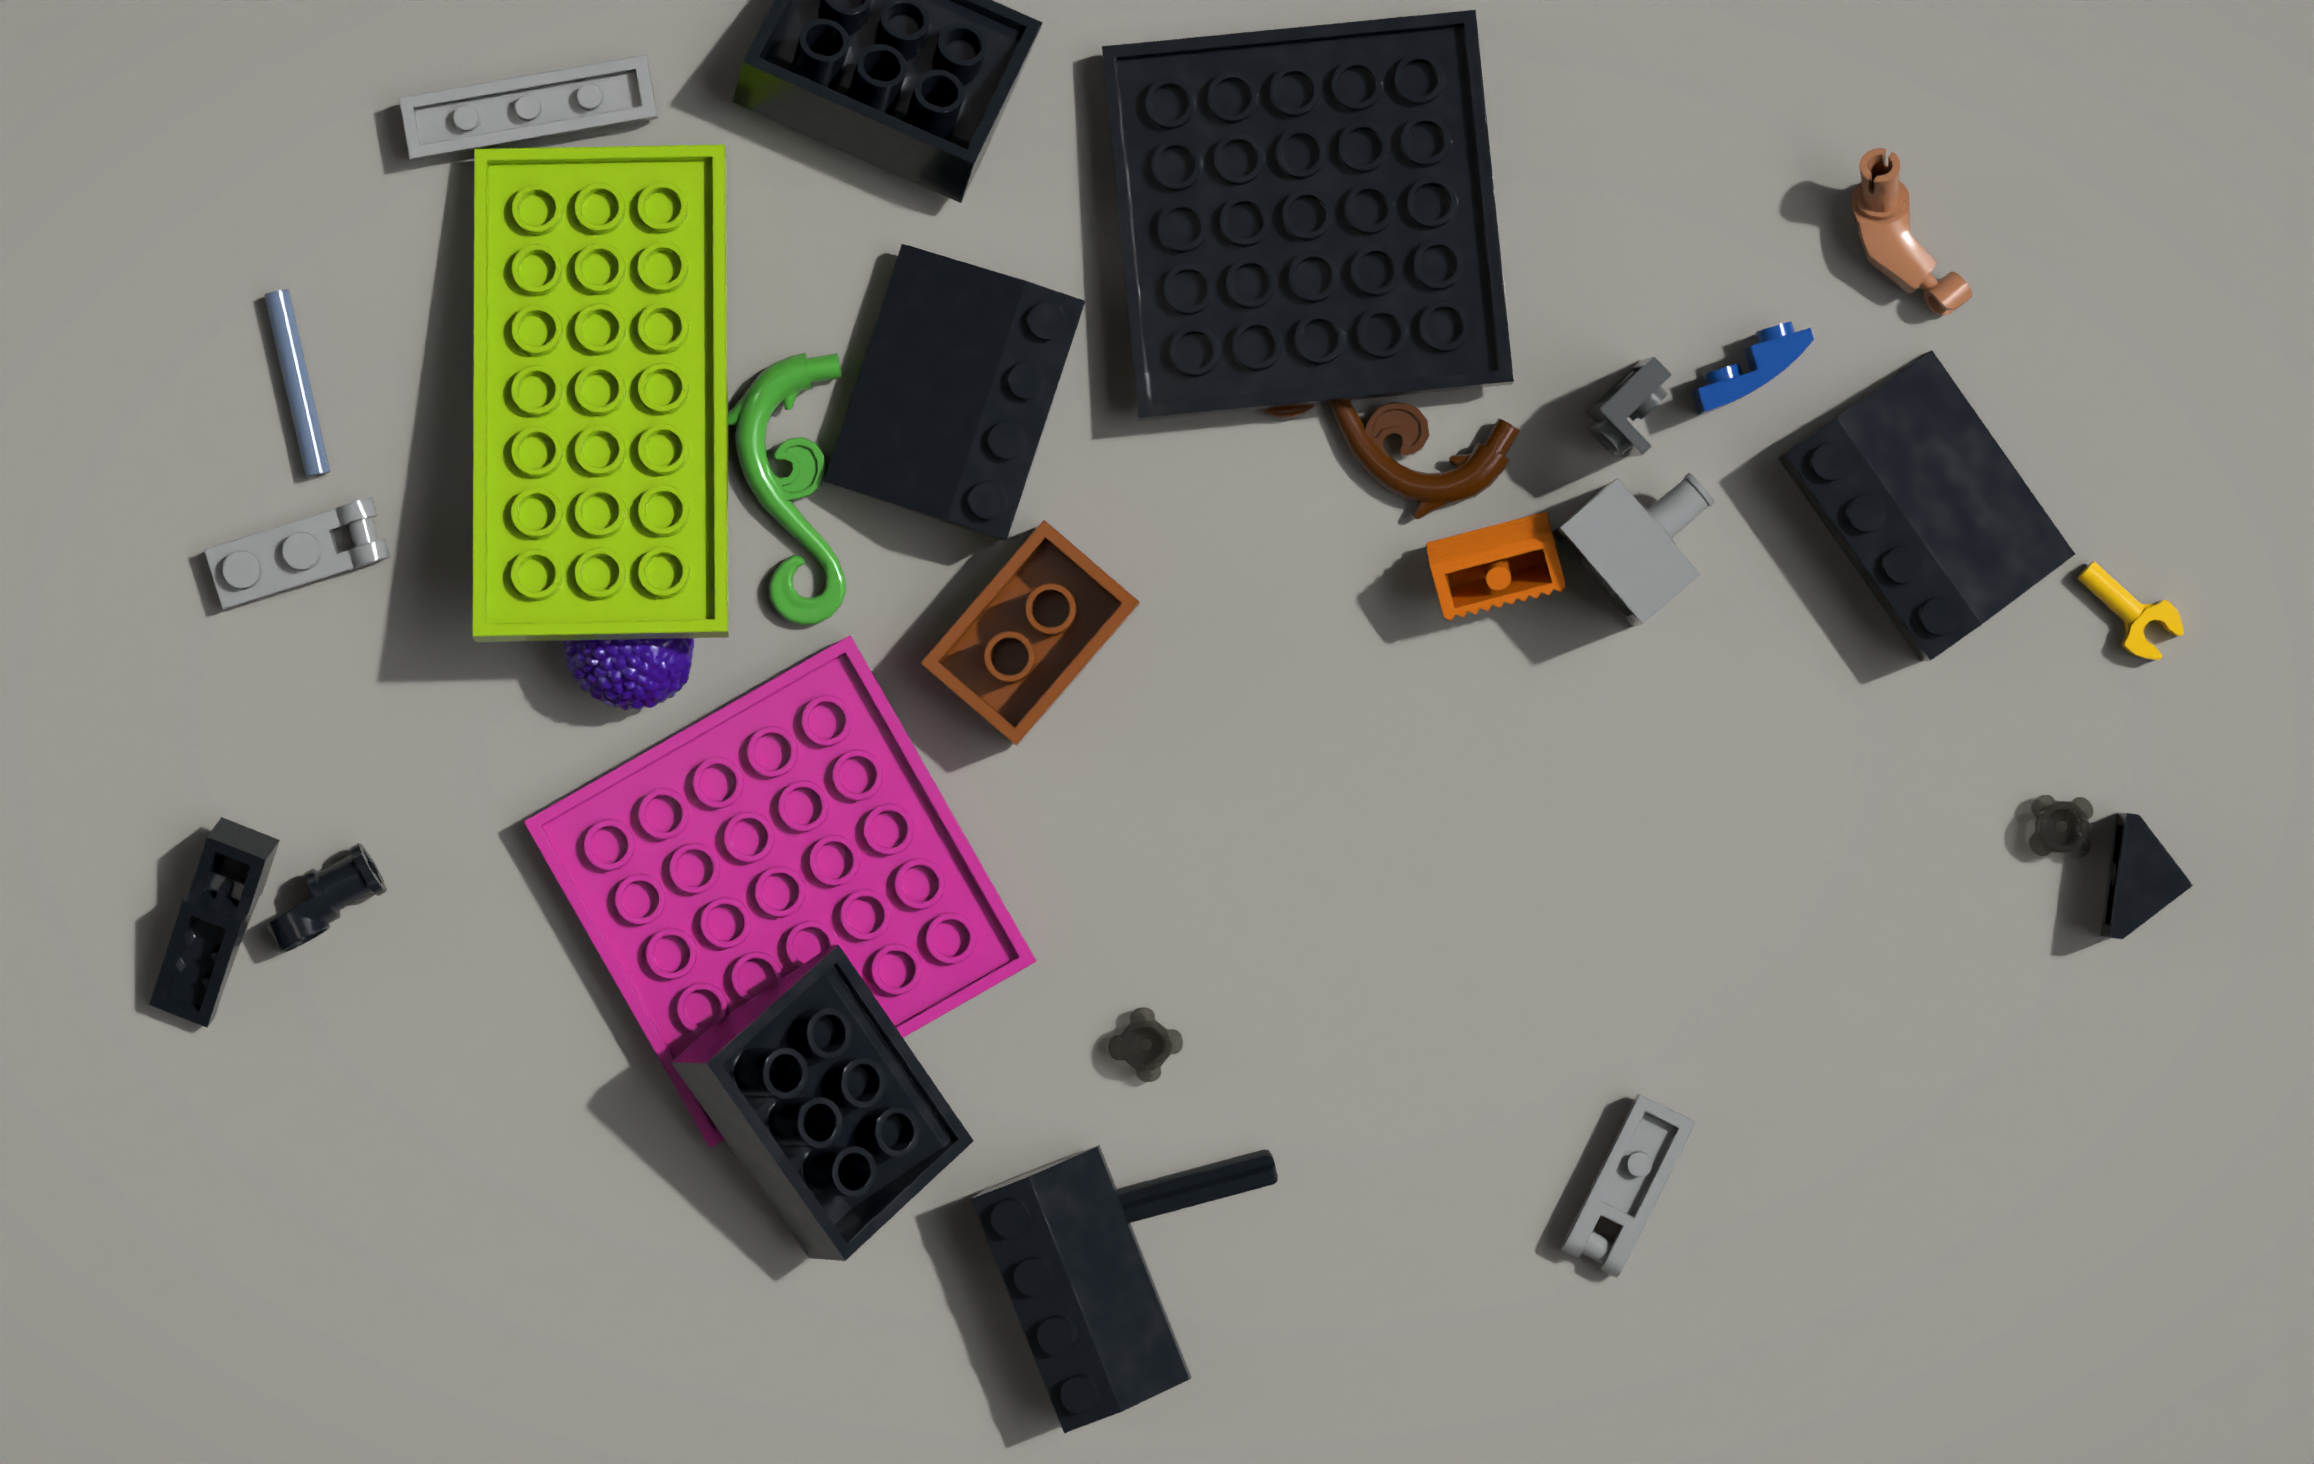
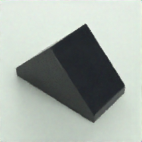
(2140, 878)

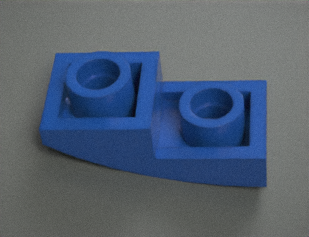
(1773, 354)

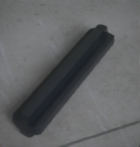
(1198, 1185)

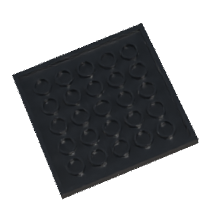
(1307, 215)

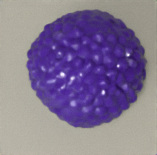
(630, 670)

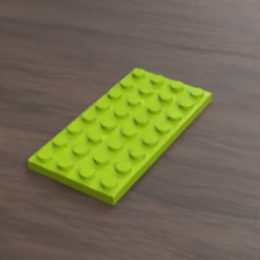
(600, 393)

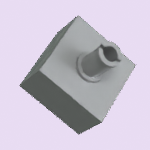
(1632, 547)

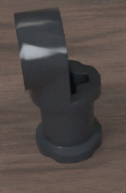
(331, 892)

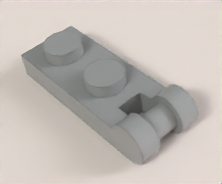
(294, 554)
(1628, 1183)

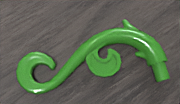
(751, 416)

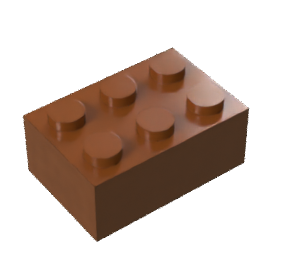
(1030, 632)

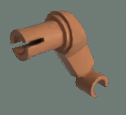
(1883, 224)

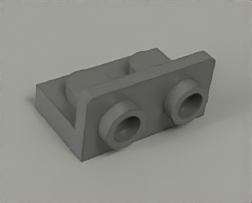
(1629, 397)

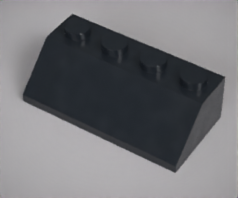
(1081, 1288)

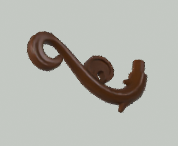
(1431, 490)

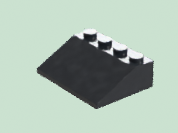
(891, 80)
(954, 391)
(1927, 507)
(824, 1105)

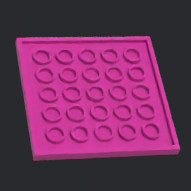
(765, 844)

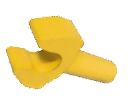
(2131, 611)

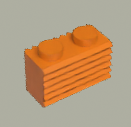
(1495, 565)

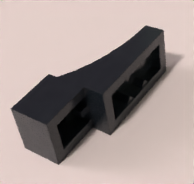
(213, 921)

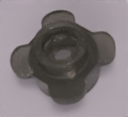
(2073, 839)
(1147, 1062)

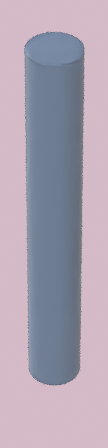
(297, 383)

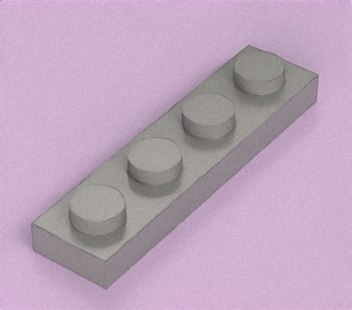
(528, 108)

